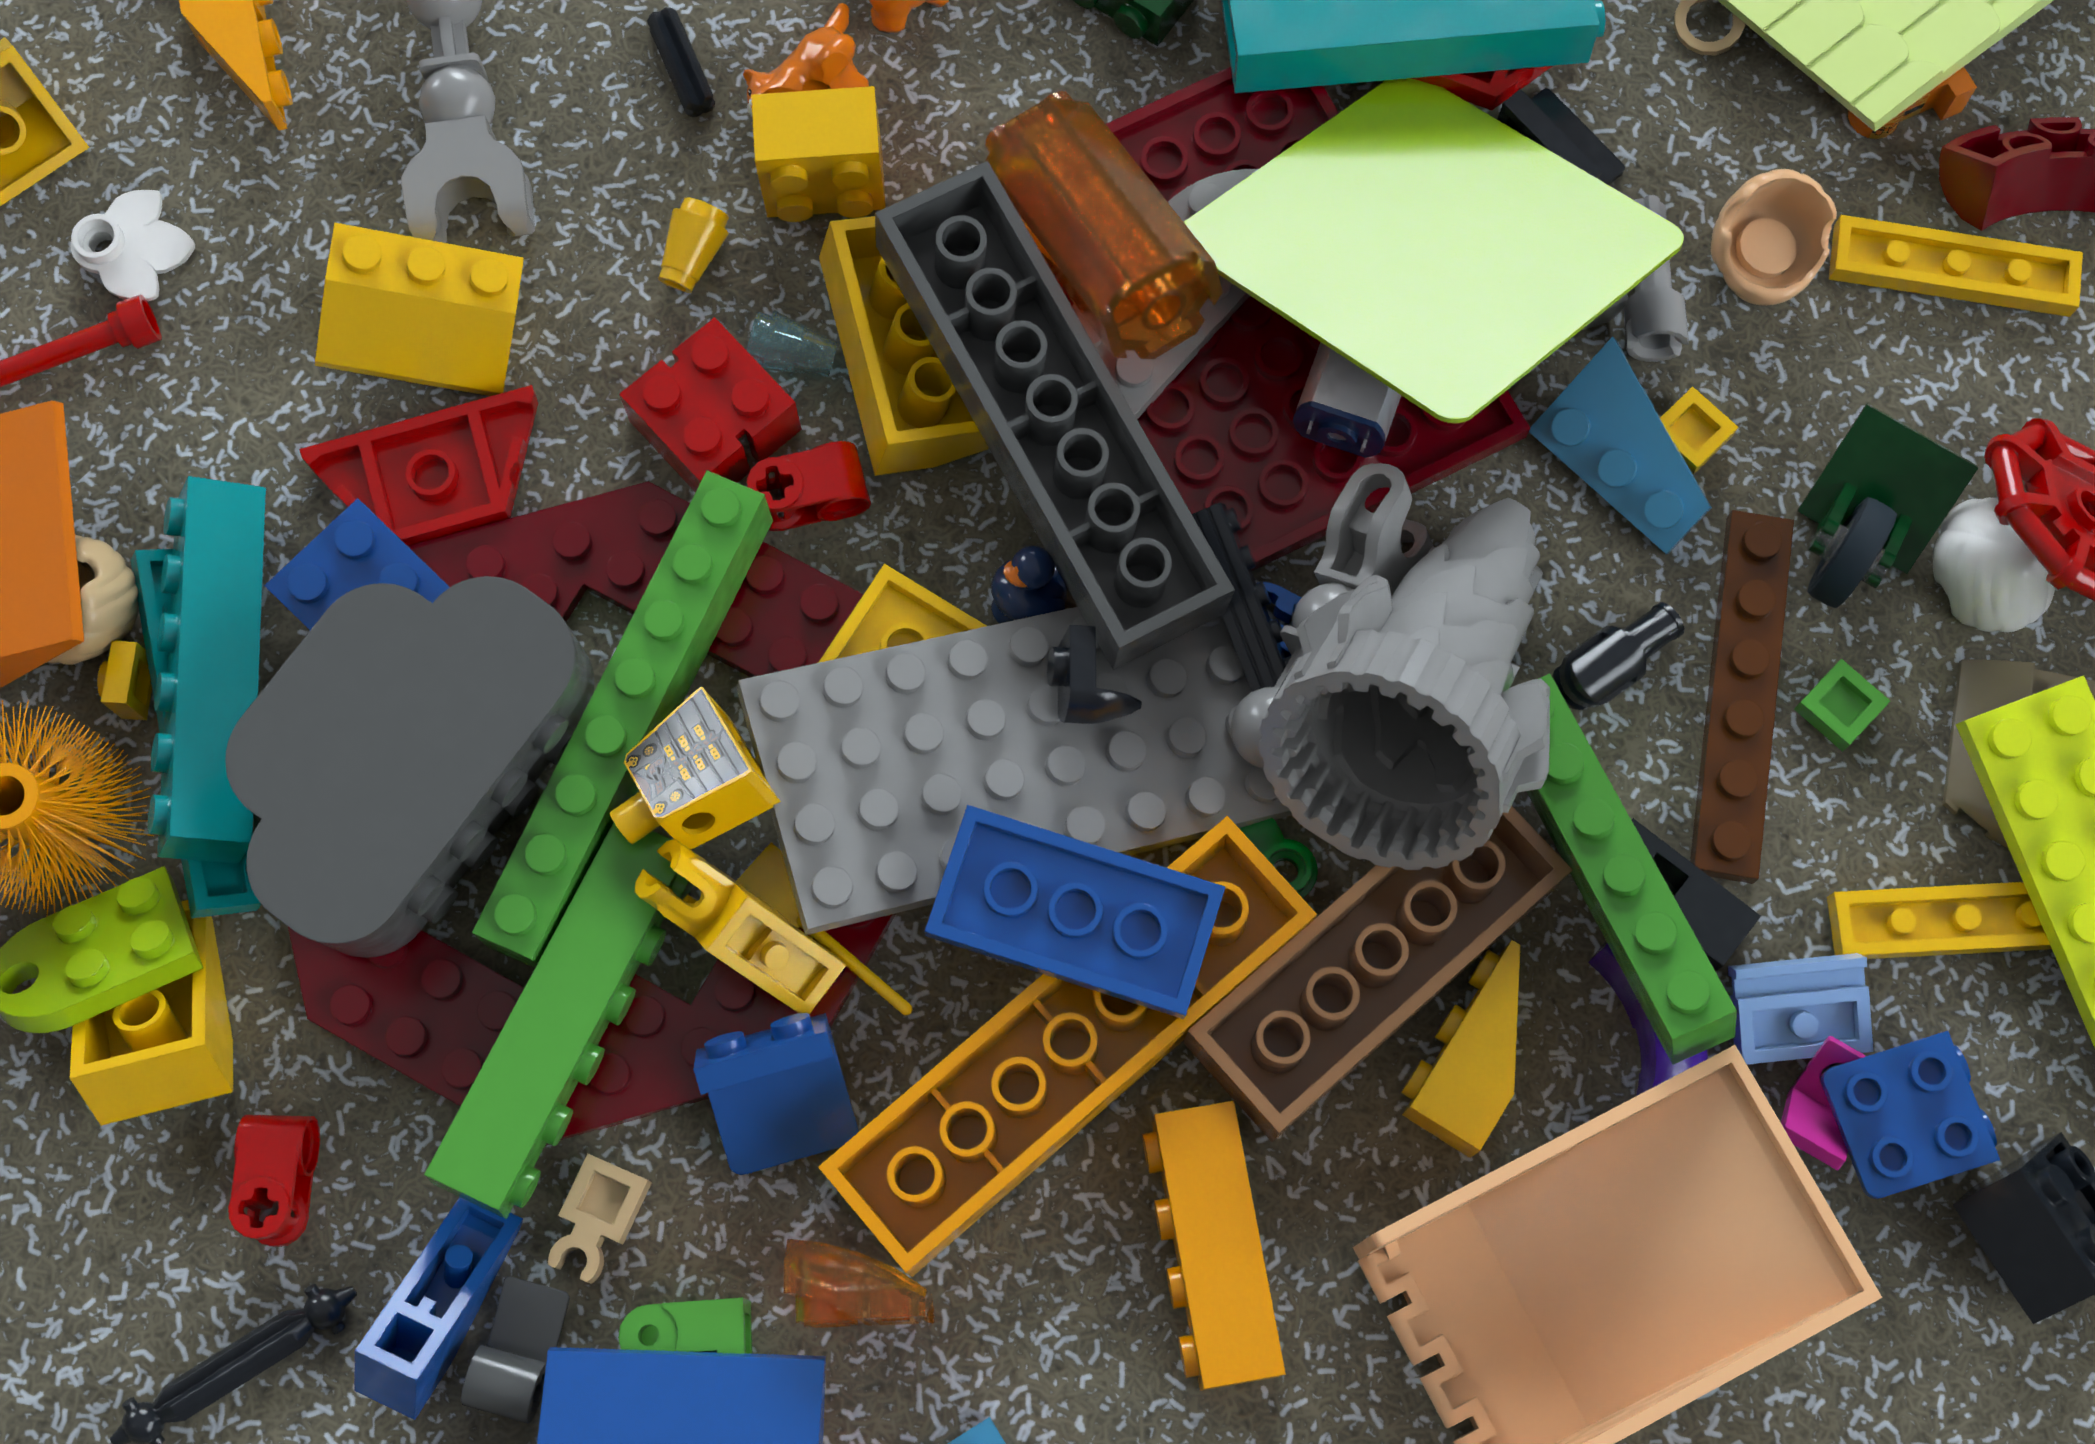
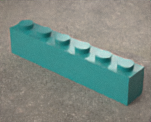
(210, 666)

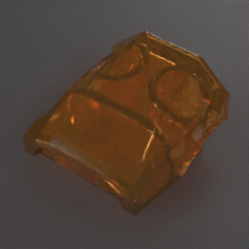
(846, 1286)

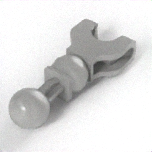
(460, 147)
(1355, 549)

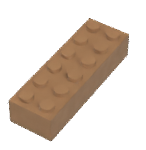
(1367, 972)

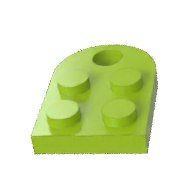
(97, 955)

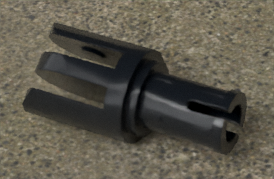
(1615, 658)

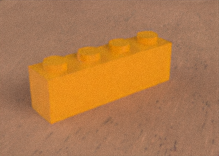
(1216, 1246)

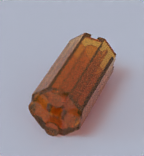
(1103, 227)

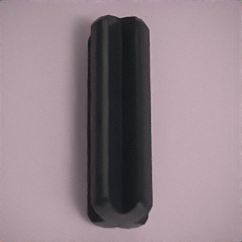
(681, 62)

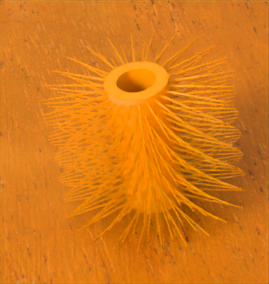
(50, 815)

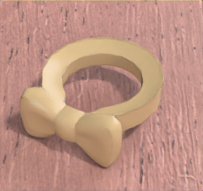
(1698, 46)

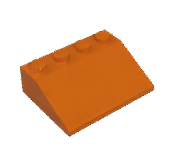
(36, 542)

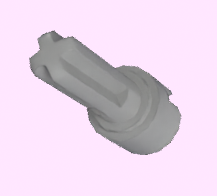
(1655, 312)

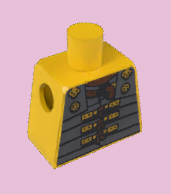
(693, 777)

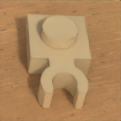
(601, 1206)

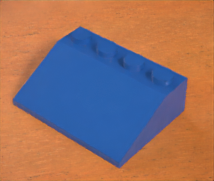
(681, 1397)

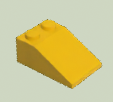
(159, 1046)

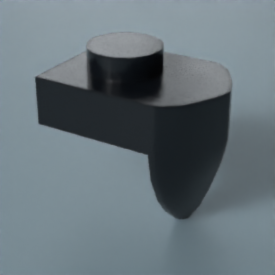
(1074, 672)

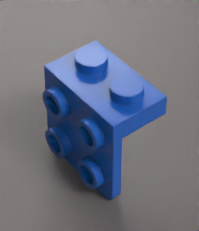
(776, 1092)
(1909, 1116)

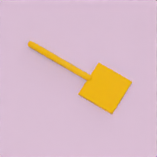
(770, 882)

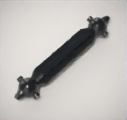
(233, 1365)

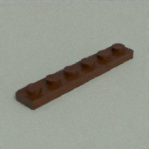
(1742, 697)

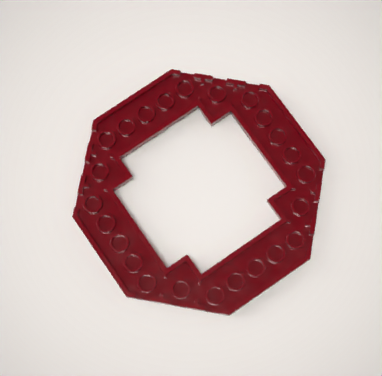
(442, 1011)

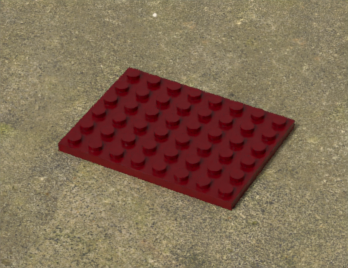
(1231, 411)

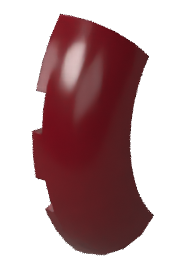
(2019, 172)

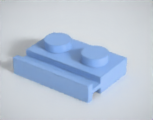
(1797, 1003)

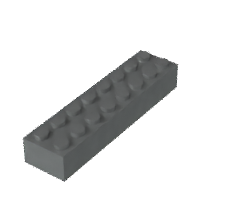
(1052, 415)

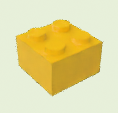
(818, 153)

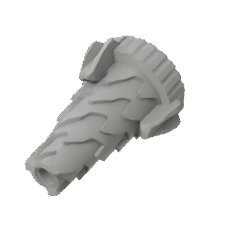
(1403, 710)

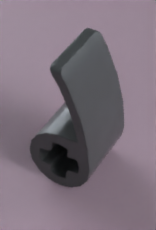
(510, 1370)

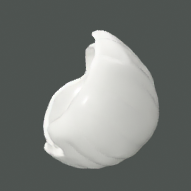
(1988, 570)

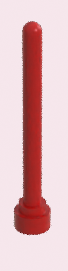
(128, 325)

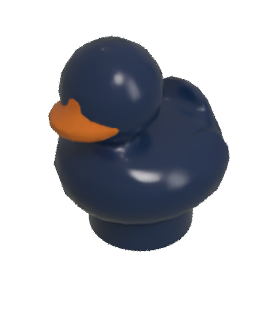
(1027, 586)

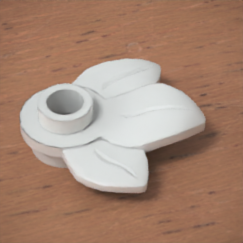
(138, 248)

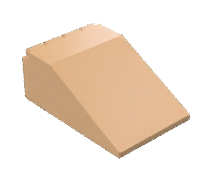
(1619, 1267)

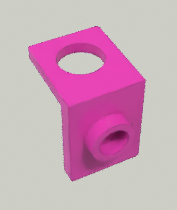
(1807, 1111)

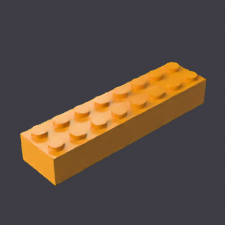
(1046, 1071)

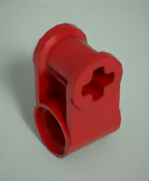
(814, 485)
(273, 1165)

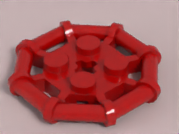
(2059, 502)

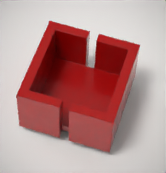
(707, 404)

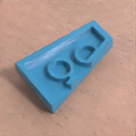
(1622, 450)

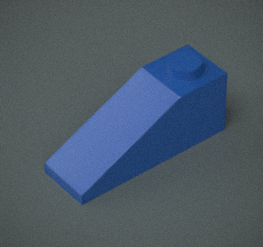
(433, 1309)

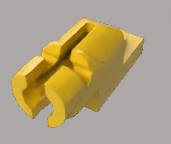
(742, 930)

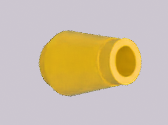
(691, 243)

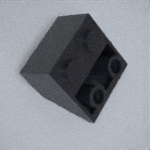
(2038, 1226)

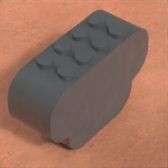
(401, 753)

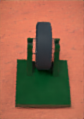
(1878, 503)

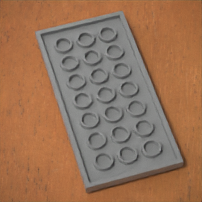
(900, 739)

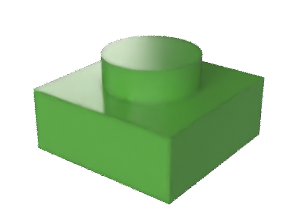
(1842, 705)

